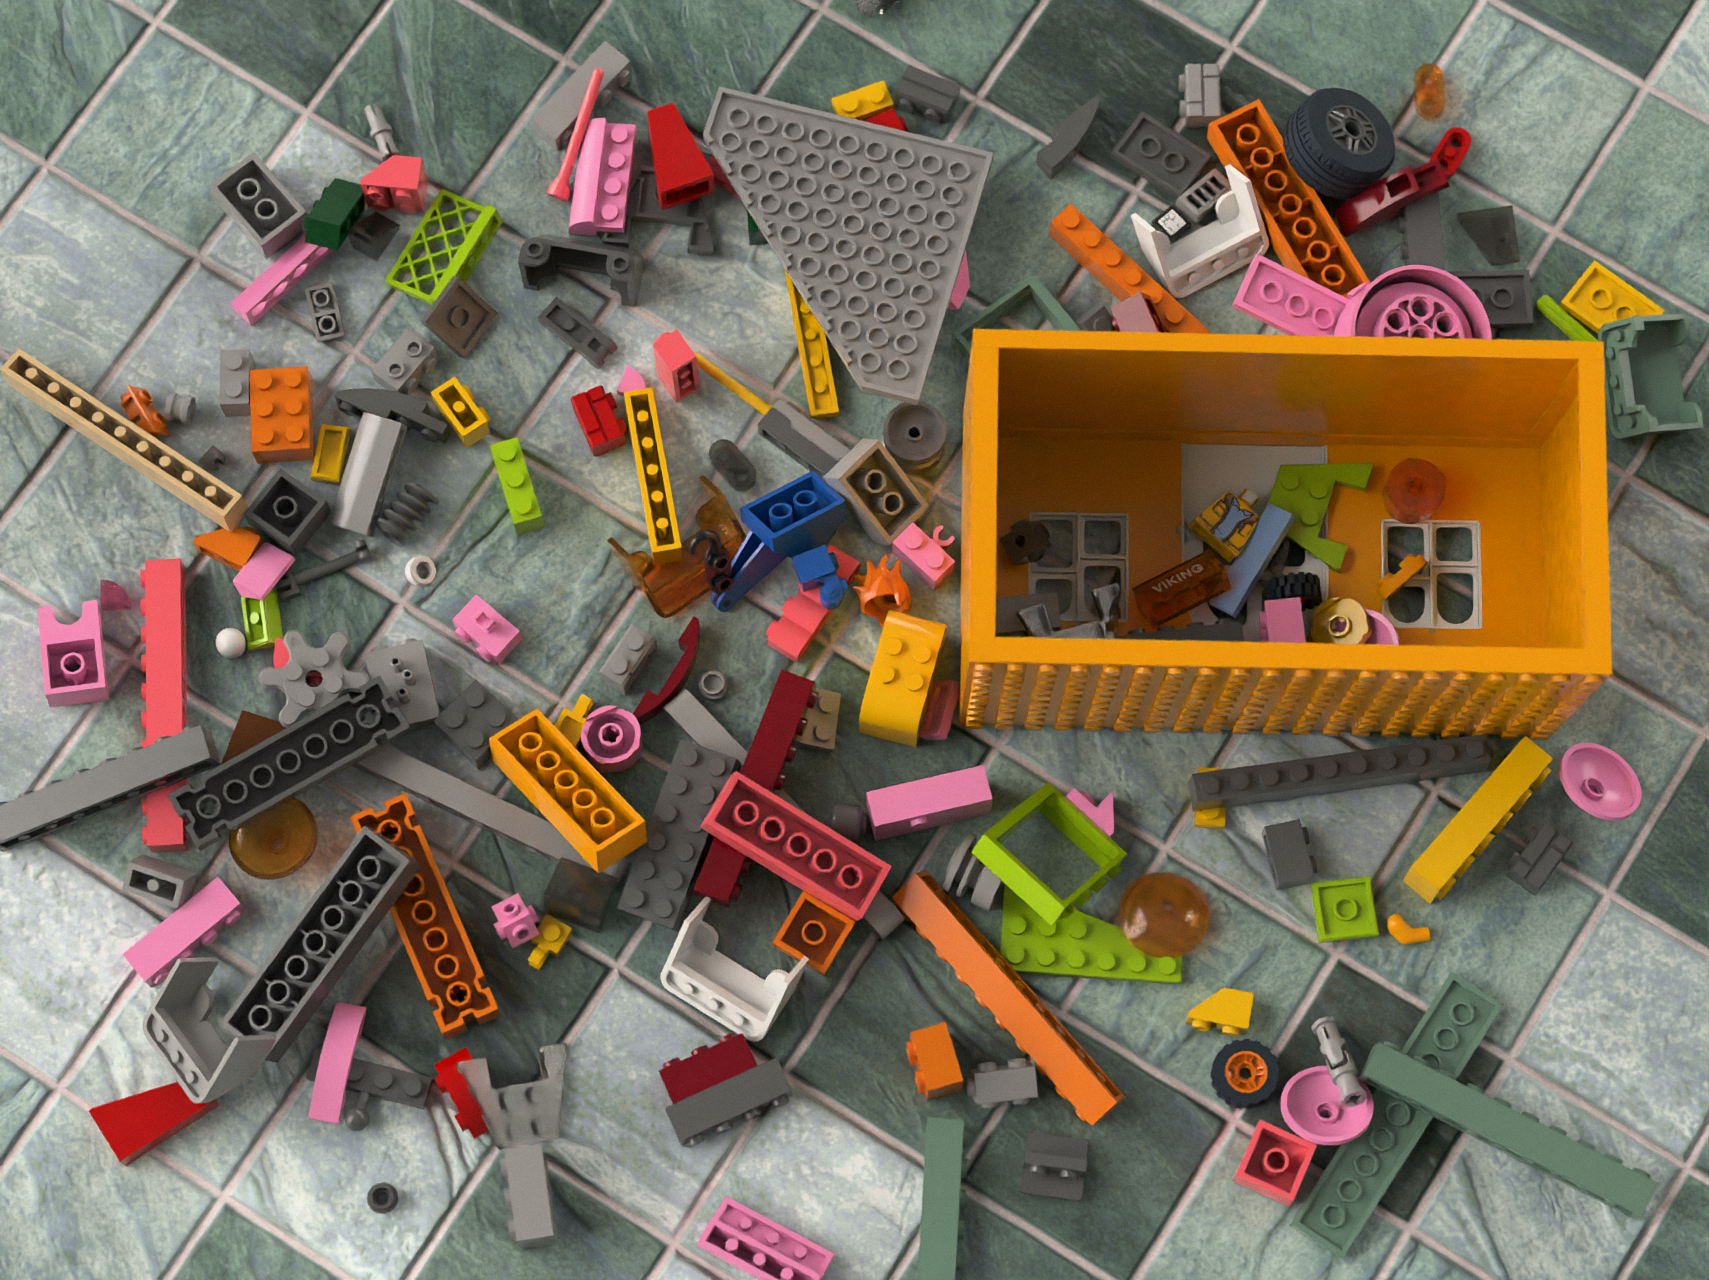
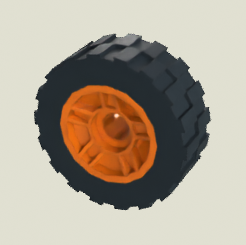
(1260, 1065)

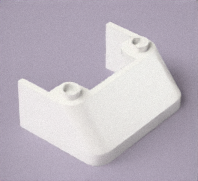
(1211, 249)
(723, 986)

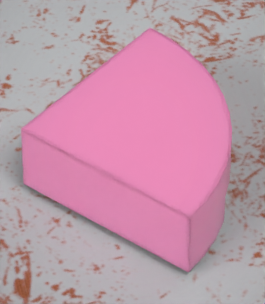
(630, 381)

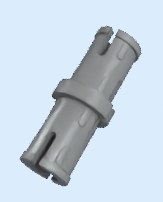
(381, 131)

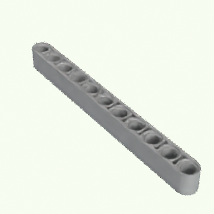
(706, 731)
(476, 806)

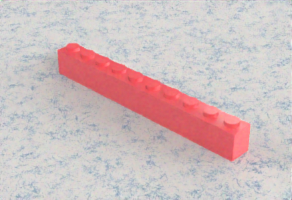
(164, 689)

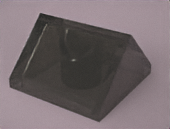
(579, 894)

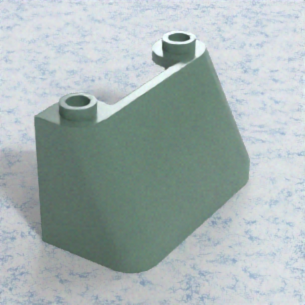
(1645, 376)

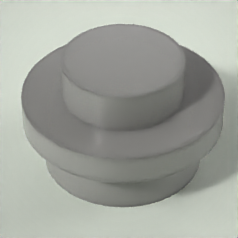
(713, 685)

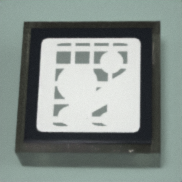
(1171, 223)

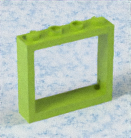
(1072, 824)

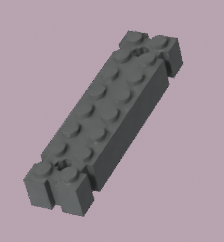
(289, 763)

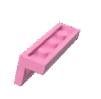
(278, 280)

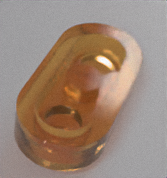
(1429, 93)

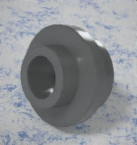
(375, 1191)

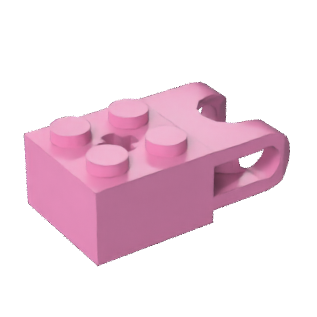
(70, 648)

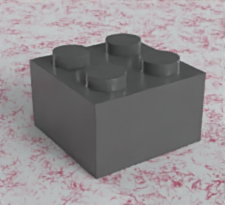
(287, 512)
(472, 721)

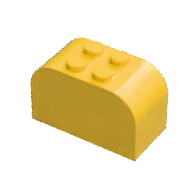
(902, 678)

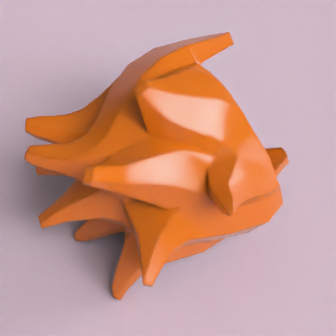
(882, 590)

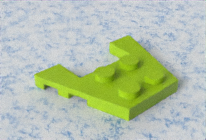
(1306, 494)

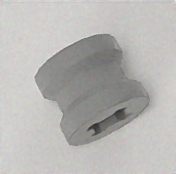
(180, 408)

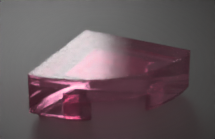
(113, 597)

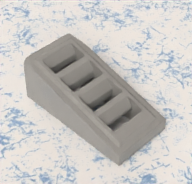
(1190, 210)

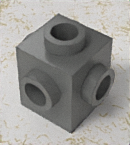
(1026, 542)

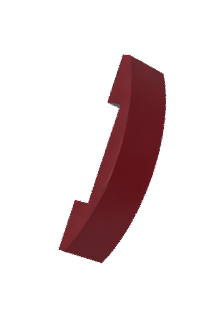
(651, 703)

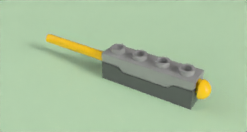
(787, 428)

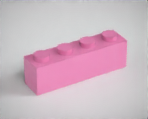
(184, 932)

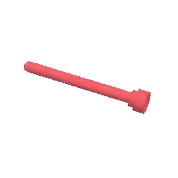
(560, 187)

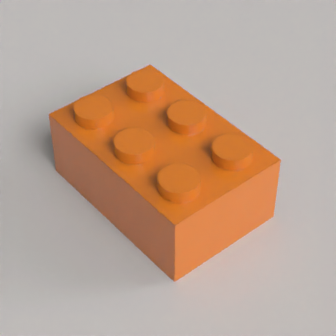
(282, 414)

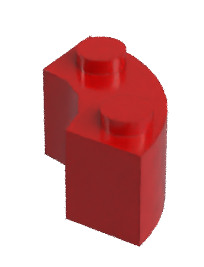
(456, 1085)

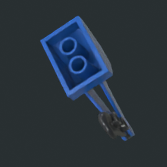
(780, 526)

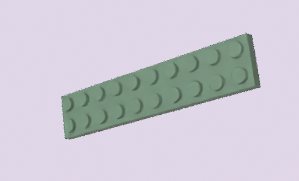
(1369, 1163)

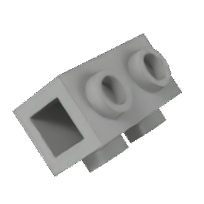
(994, 1083)

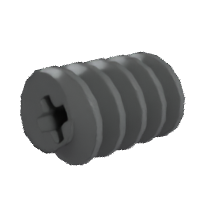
(405, 512)

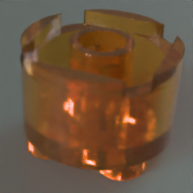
(1418, 475)

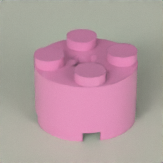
(624, 728)

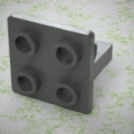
(1054, 1166)

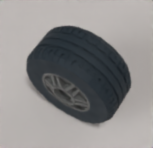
(1338, 143)

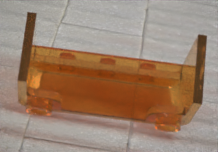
(679, 583)

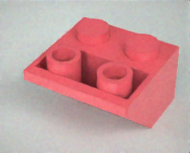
(397, 185)

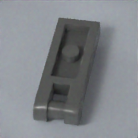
(576, 332)

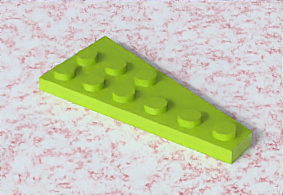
(1076, 947)

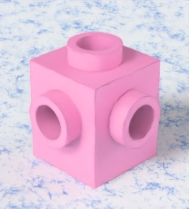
(515, 920)

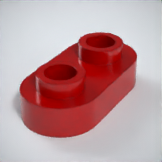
(1449, 155)

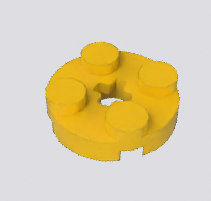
(1347, 610)

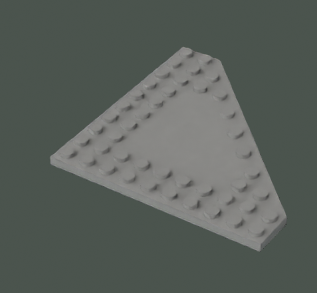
(860, 222)

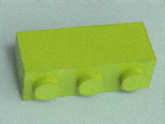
(517, 486)

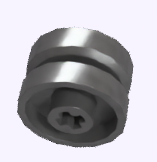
(915, 436)

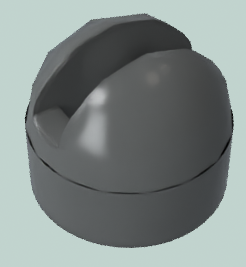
(211, 457)

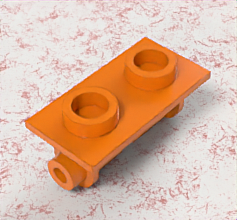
(139, 404)

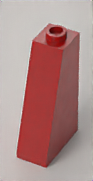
(677, 160)
(147, 1119)

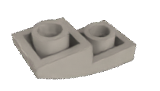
(324, 312)

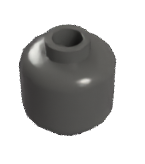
(847, 821)

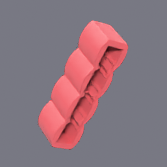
(805, 613)

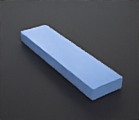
(1254, 559)

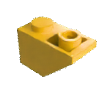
(1225, 1010)

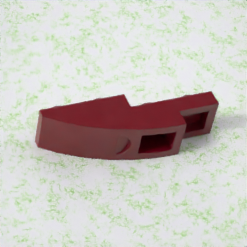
(1389, 194)

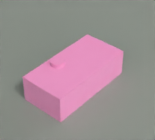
(929, 802)

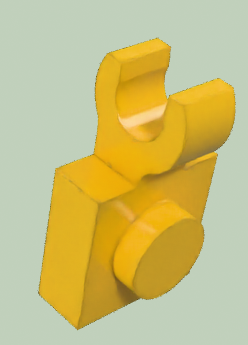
(572, 723)
(551, 939)

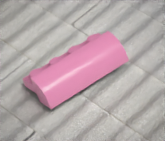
(602, 178)
(762, 1245)

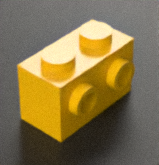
(461, 412)

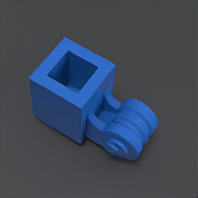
(819, 569)

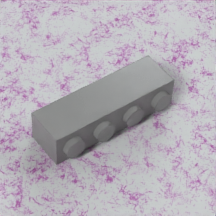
(558, 116)

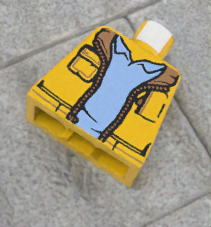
(1227, 523)

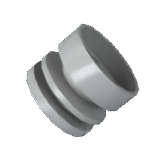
(972, 873)

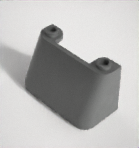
(547, 252)

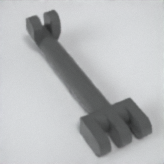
(293, 581)

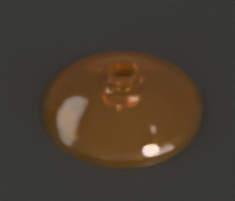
(255, 843)
(1164, 931)

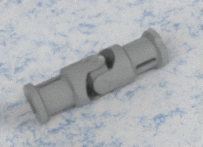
(1339, 1061)

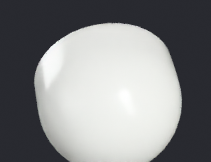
(410, 570)
(231, 643)

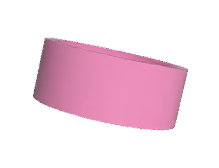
(1430, 289)

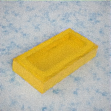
(330, 454)

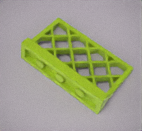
(466, 255)

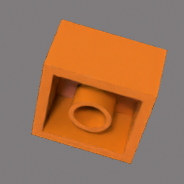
(813, 932)
(935, 1061)

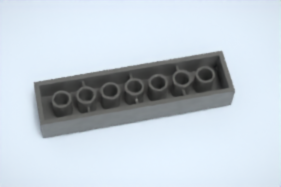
(322, 941)

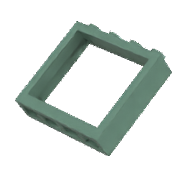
(1030, 288)

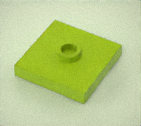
(1344, 909)

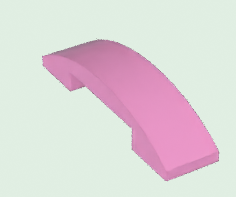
(336, 1062)

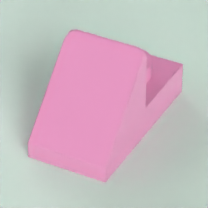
(1101, 815)

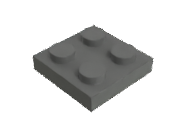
(458, 316)

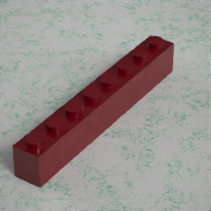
(764, 765)

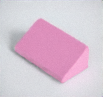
(262, 571)

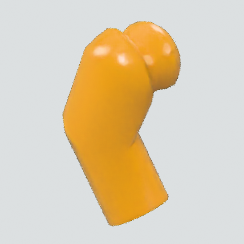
(1404, 932)

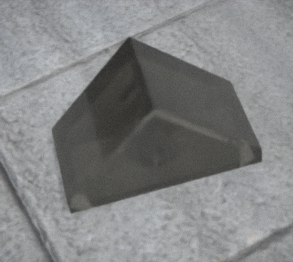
(372, 235)

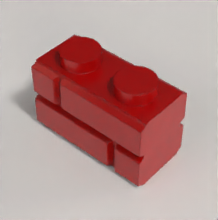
(598, 420)

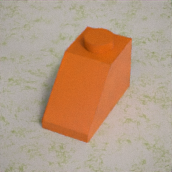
(231, 547)

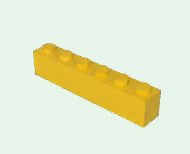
(653, 476)

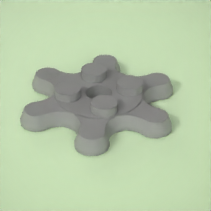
(303, 660)

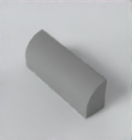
(367, 474)

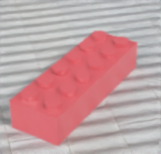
(795, 846)

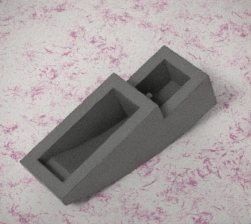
(1068, 138)

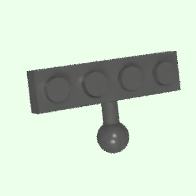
(379, 1082)

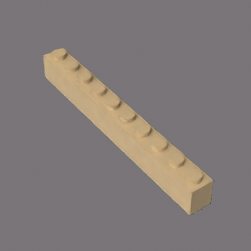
(124, 440)

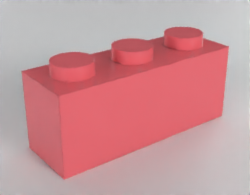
(676, 365)

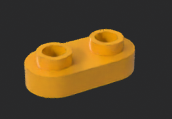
(1410, 567)

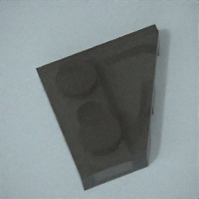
(1492, 233)

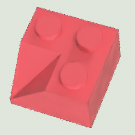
(1274, 1163)

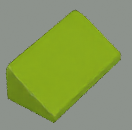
(262, 621)

